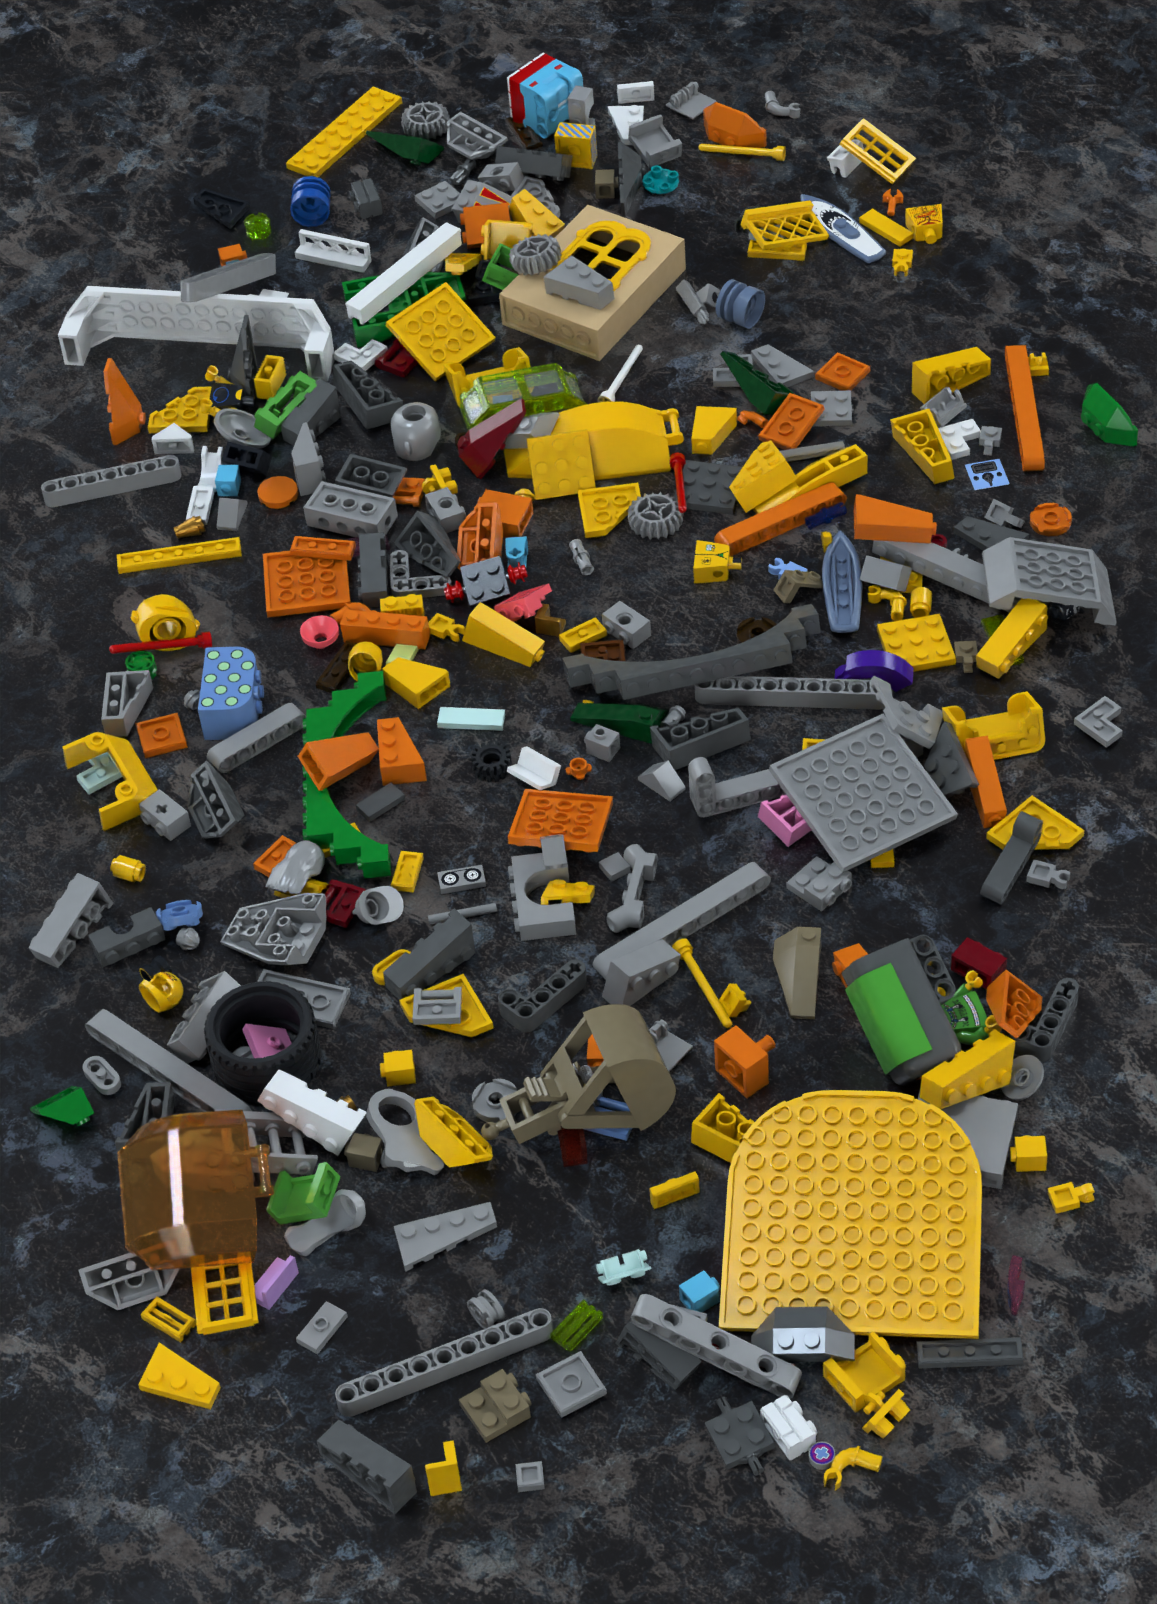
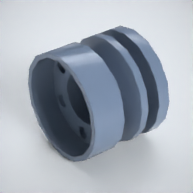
(740, 303)

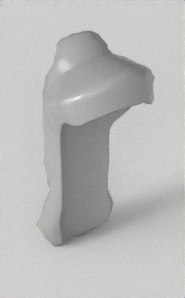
(345, 1214)

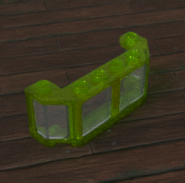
(541, 387)

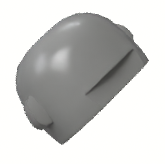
(415, 431)

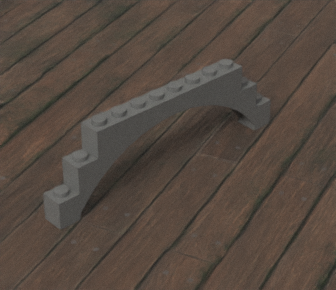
(645, 678)

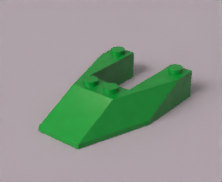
(375, 327)

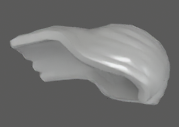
(300, 863)

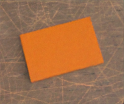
(791, 422)

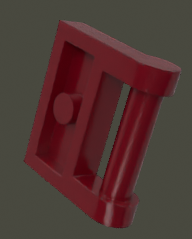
(401, 364)
(342, 907)

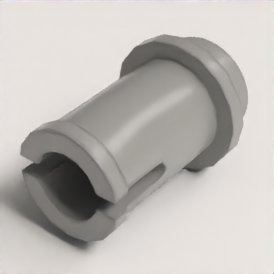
(675, 714)

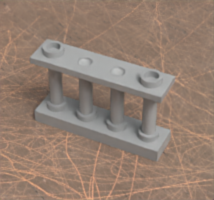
(274, 1126)

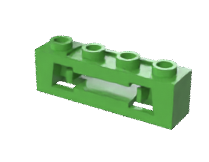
(268, 417)

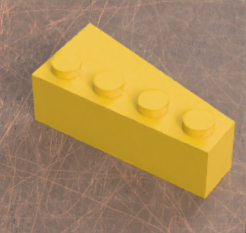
(924, 444)
(1013, 637)

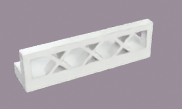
(333, 255)

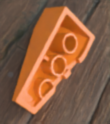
(1013, 1003)

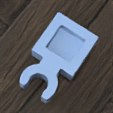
(779, 567)

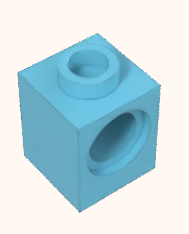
(228, 480)

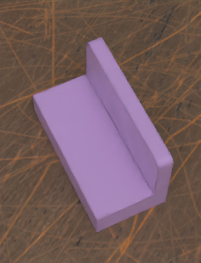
(275, 1281)

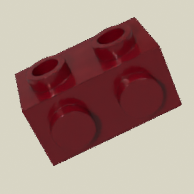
(974, 956)

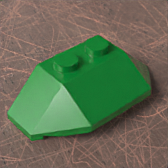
(1107, 417)

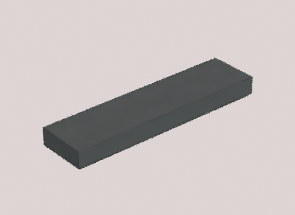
(969, 1352)

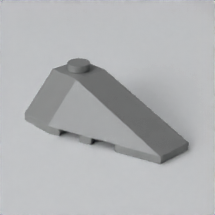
(530, 427)

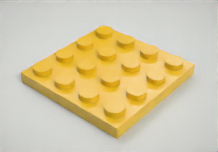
(440, 330)

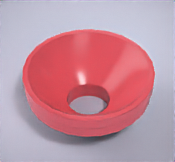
(319, 627)

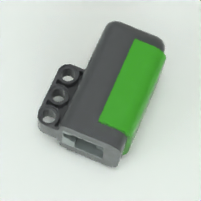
(903, 1008)

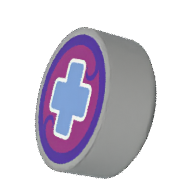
(821, 1455)

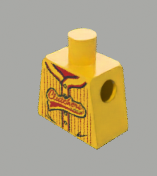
(925, 222)

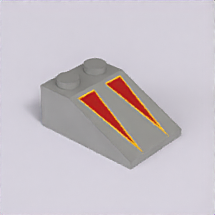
(479, 194)

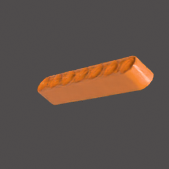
(779, 518)

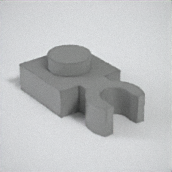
(1045, 874)

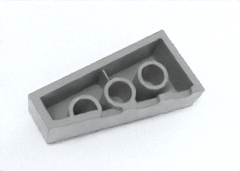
(70, 920)

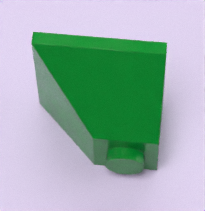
(66, 1106)

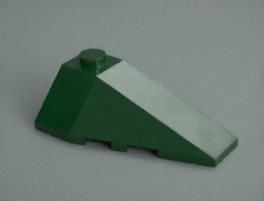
(626, 719)

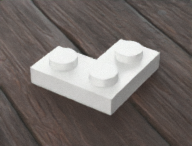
(362, 357)
(956, 435)

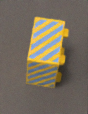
(577, 141)

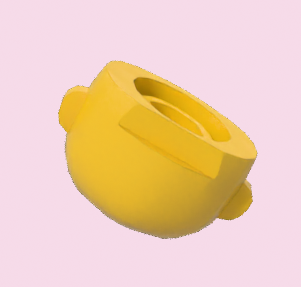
(164, 619)

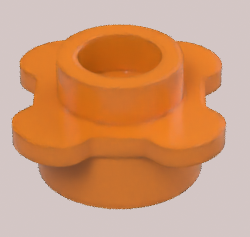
(578, 768)

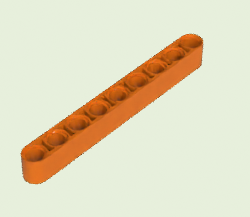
(1024, 408)

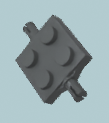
(740, 1435)

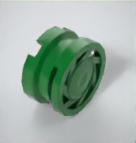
(138, 662)

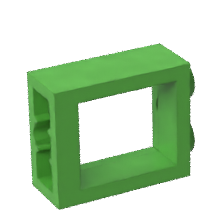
(497, 275)

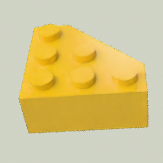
(761, 476)

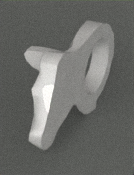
(401, 1143)

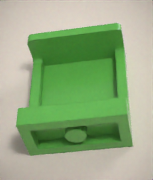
(303, 1196)

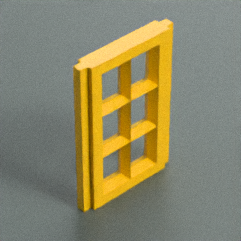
(870, 161)
(203, 1306)

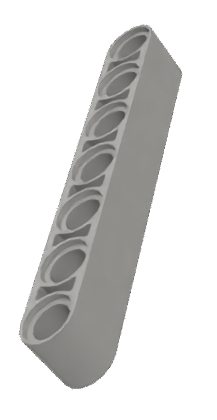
(111, 481)

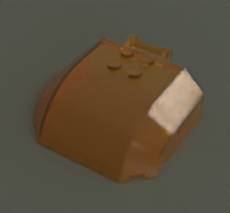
(192, 1190)

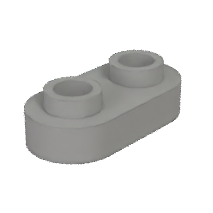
(103, 1077)

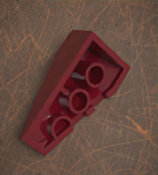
(485, 439)

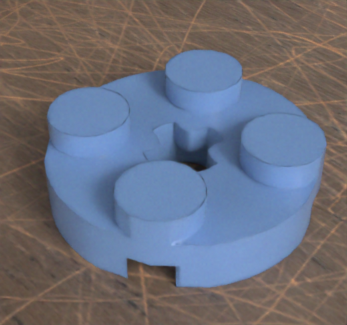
(179, 914)

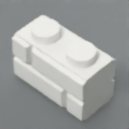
(788, 1426)

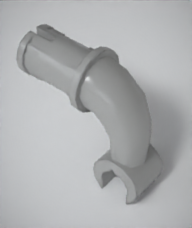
(773, 106)

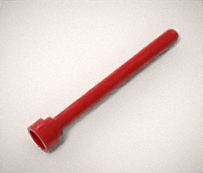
(677, 463)
(203, 640)

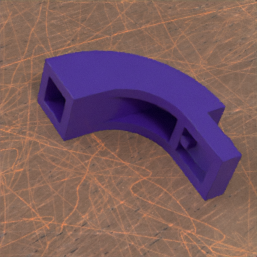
(877, 663)

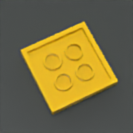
(560, 464)
(918, 641)

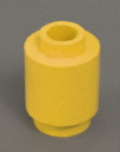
(920, 602)
(128, 868)

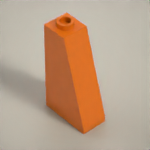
(891, 522)
(336, 757)
(988, 794)

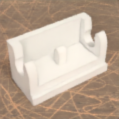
(844, 159)

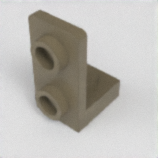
(793, 580)

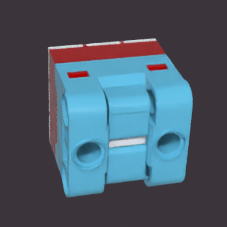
(541, 92)

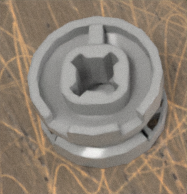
(485, 1309)

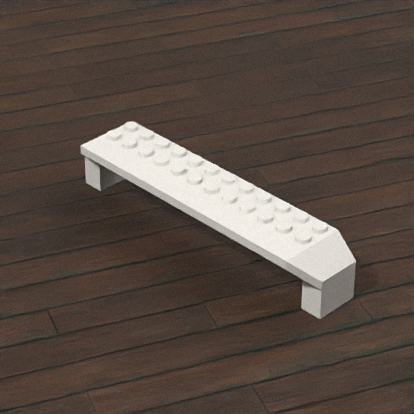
(161, 315)

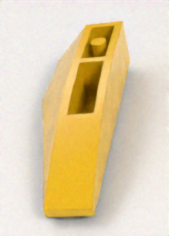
(836, 468)

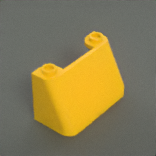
(459, 382)
(1009, 732)

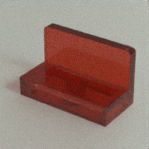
(572, 1147)

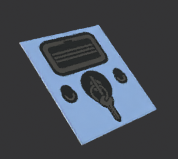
(987, 474)

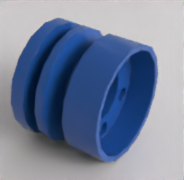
(310, 201)

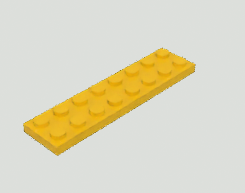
(344, 132)

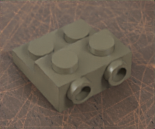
(496, 1405)

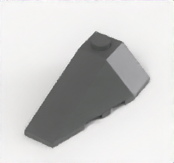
(428, 544)

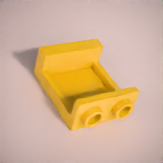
(503, 232)
(872, 1371)

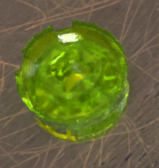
(257, 225)

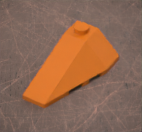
(123, 404)

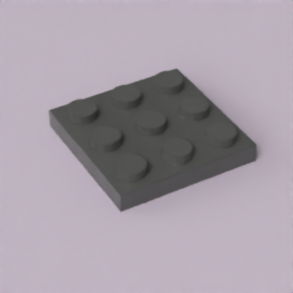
(708, 486)

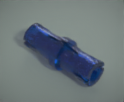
(825, 515)

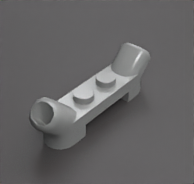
(632, 912)

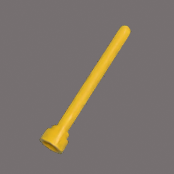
(776, 153)
(685, 949)

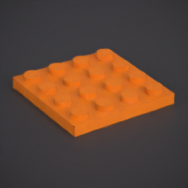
(304, 584)
(548, 813)

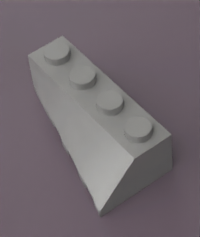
(189, 1037)

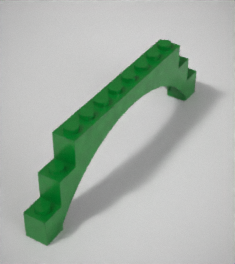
(322, 819)

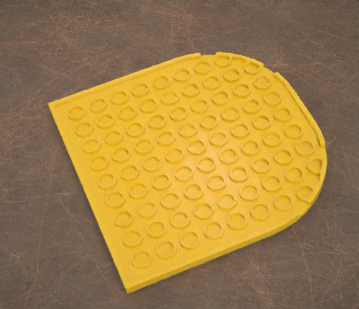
(858, 1212)

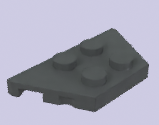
(949, 764)

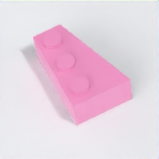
(783, 819)

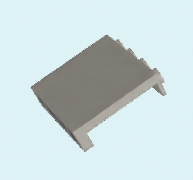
(990, 1129)

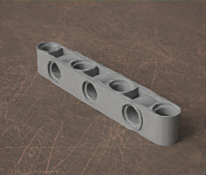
(697, 1339)

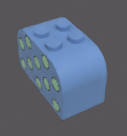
(229, 692)

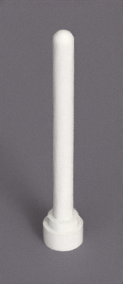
(609, 395)

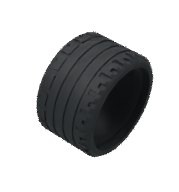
(263, 1005)

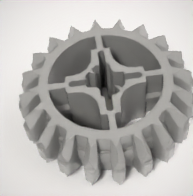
(425, 120)
(535, 254)
(655, 515)

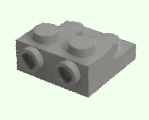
(820, 883)

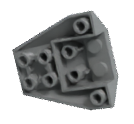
(280, 929)

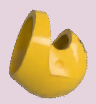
(364, 658)
(162, 991)

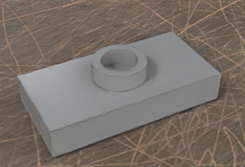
(321, 1327)

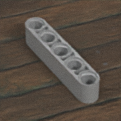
(256, 738)

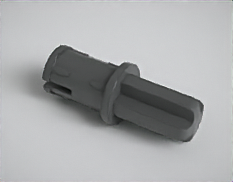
(462, 171)

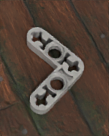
(406, 582)

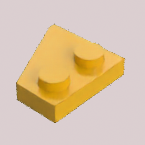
(568, 892)

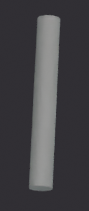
(467, 912)

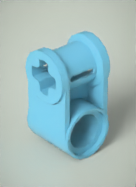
(516, 550)

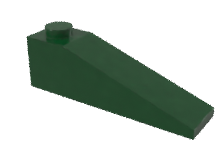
(412, 148)
(759, 390)

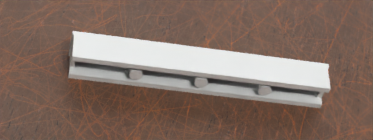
(404, 273)

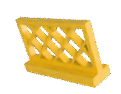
(783, 215)

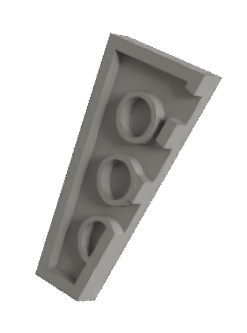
(431, 1235)

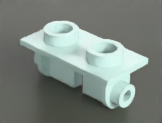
(632, 1266)

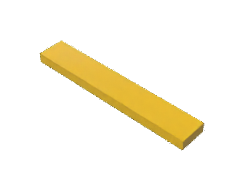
(179, 555)

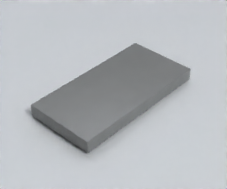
(325, 998)

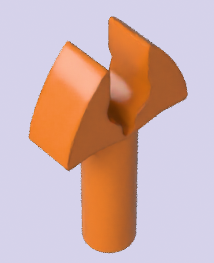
(887, 197)

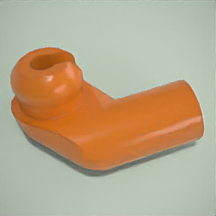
(752, 416)

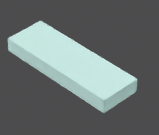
(471, 718)

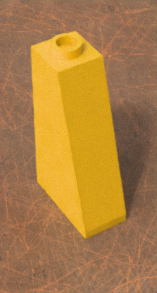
(502, 636)

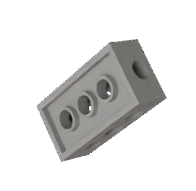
(349, 510)

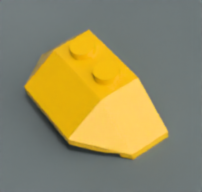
(450, 1134)

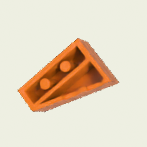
(397, 754)

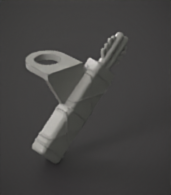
(697, 300)

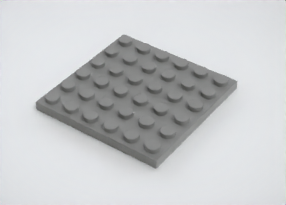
(863, 792)

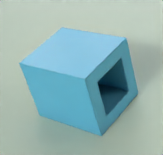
(700, 1292)

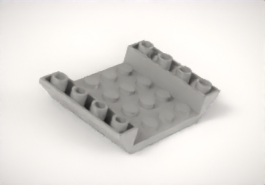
(1047, 574)

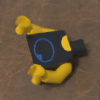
(224, 395)

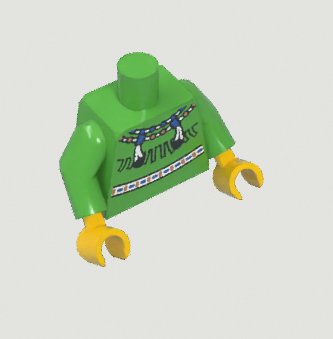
(967, 1012)

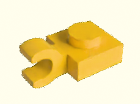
(1067, 1198)

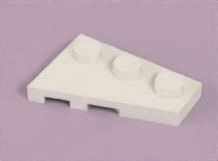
(624, 117)

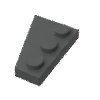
(985, 534)

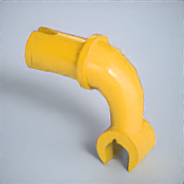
(896, 600)
(852, 1457)

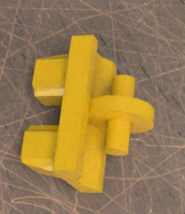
(440, 479)
(878, 1422)

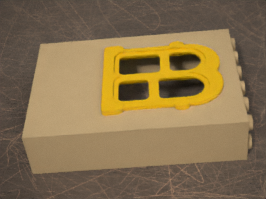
(636, 286)

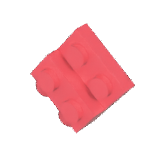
(523, 603)

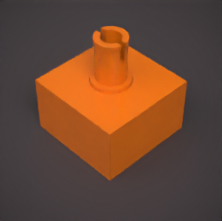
(743, 1060)

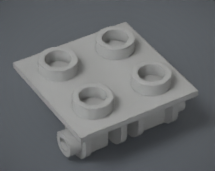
(689, 101)
(670, 1046)

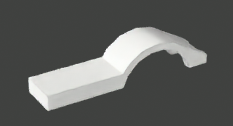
(203, 494)

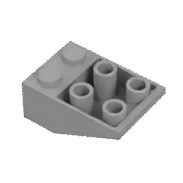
(307, 462)

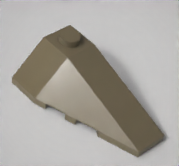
(797, 965)

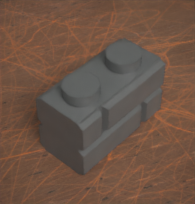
(365, 198)

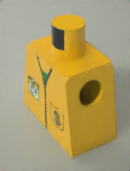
(713, 562)

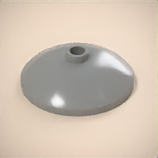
(239, 428)

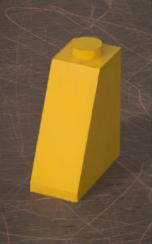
(711, 428)
(415, 681)

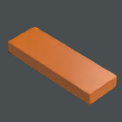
(322, 548)

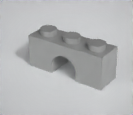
(580, 104)

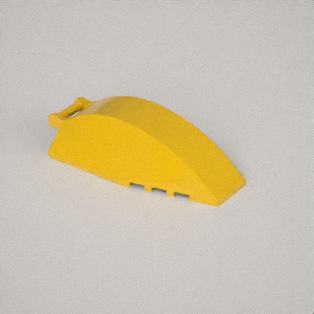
(622, 439)

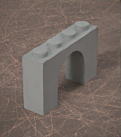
(533, 919)

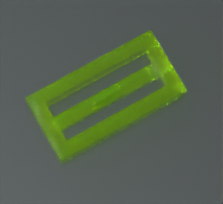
(565, 1328)

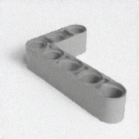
(716, 798)

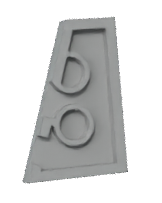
(780, 366)

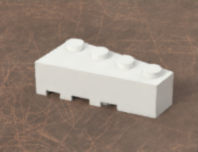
(311, 1111)

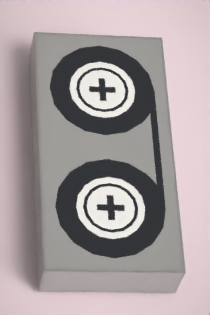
(461, 879)

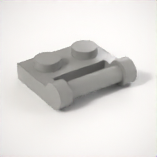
(431, 1011)

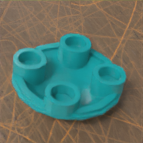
(660, 180)

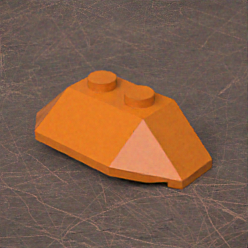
(732, 127)
(480, 534)

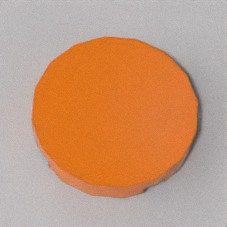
(277, 492)
(1050, 519)

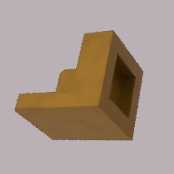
(546, 624)

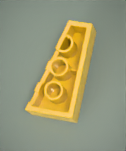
(948, 370)
(970, 1072)
(720, 1128)

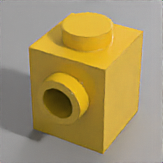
(398, 1068)
(1029, 1153)

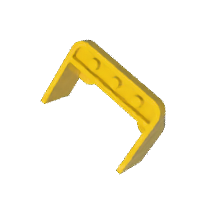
(129, 792)

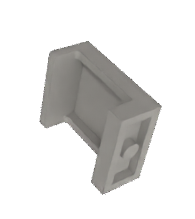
(654, 141)

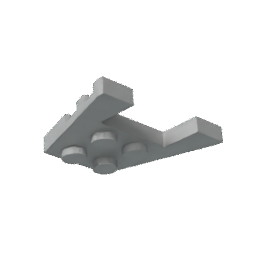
(915, 725)

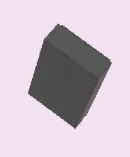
(380, 802)

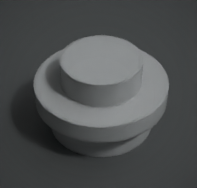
(191, 699)

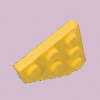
(183, 412)
(605, 507)
(1056, 830)
(473, 1015)

